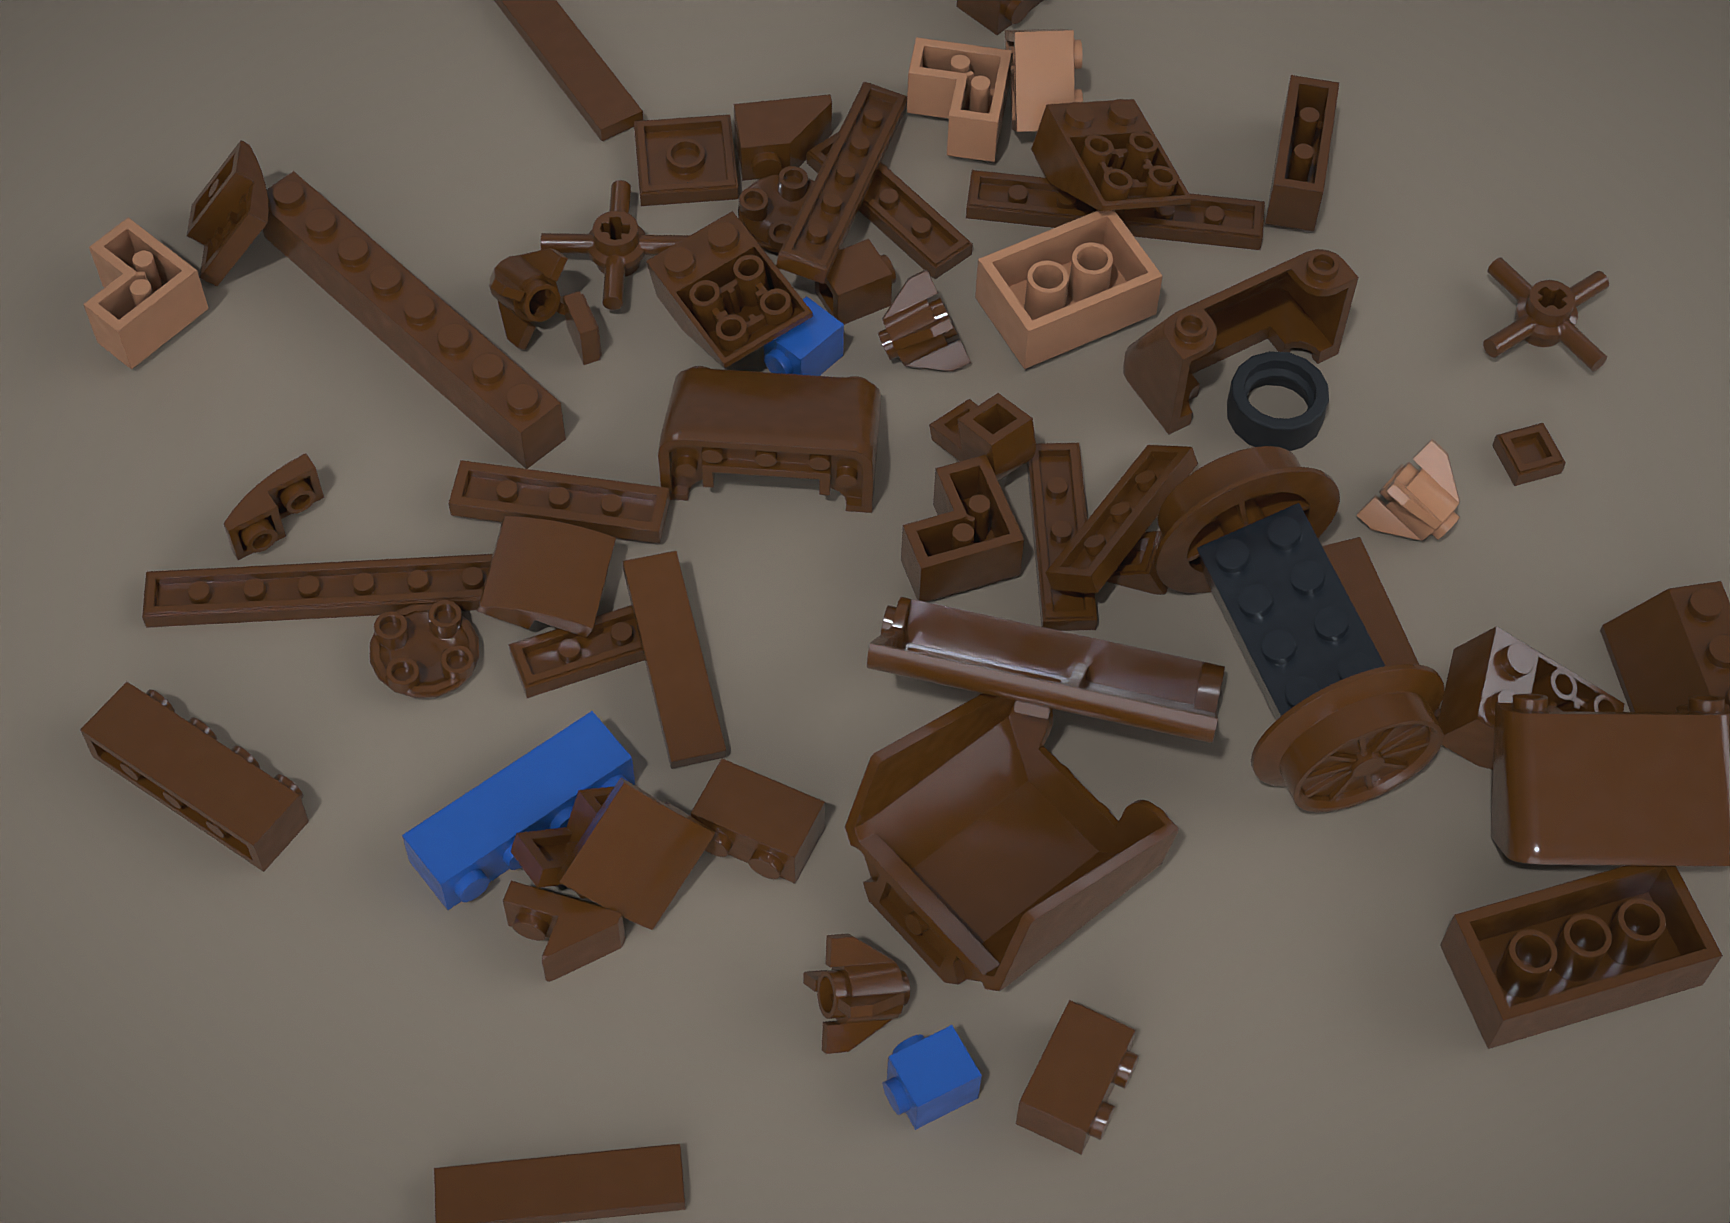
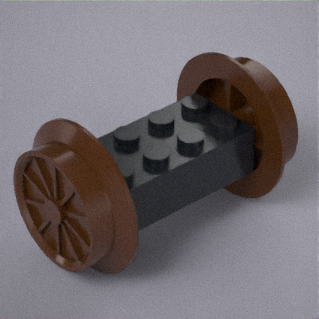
(1340, 714)

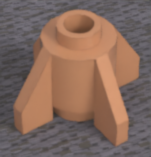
(1418, 500)

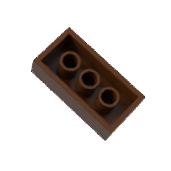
(1578, 951)

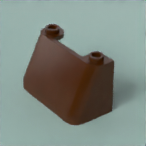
(1290, 305)
(771, 428)
(1612, 784)

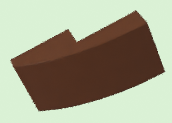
(257, 518)

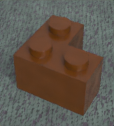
(970, 538)

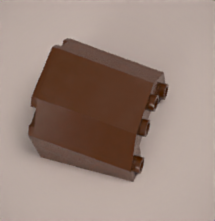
(992, 843)

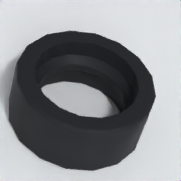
(1277, 370)

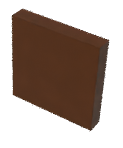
(686, 160)

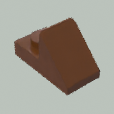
(575, 928)

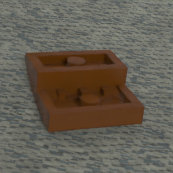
(229, 213)
(547, 574)
(635, 854)

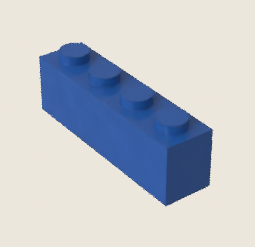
(473, 836)

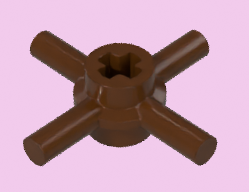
(613, 244)
(1546, 314)

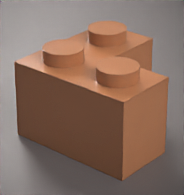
(1041, 73)
(964, 86)
(145, 295)

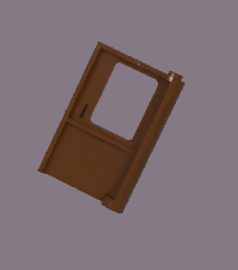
(1058, 669)

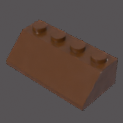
(1672, 648)

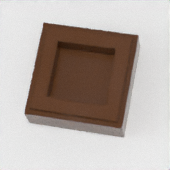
(582, 327)
(1528, 454)

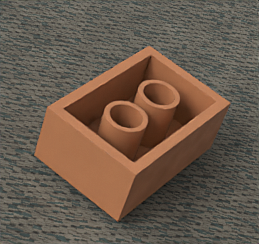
(1067, 286)

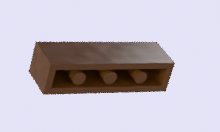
(196, 774)

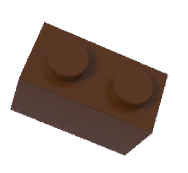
(760, 821)
(1076, 1078)

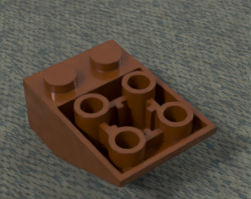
(1106, 156)
(726, 291)
(1494, 670)

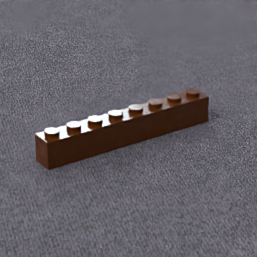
(413, 321)

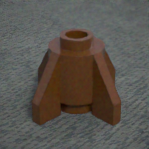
(527, 292)
(919, 328)
(859, 991)

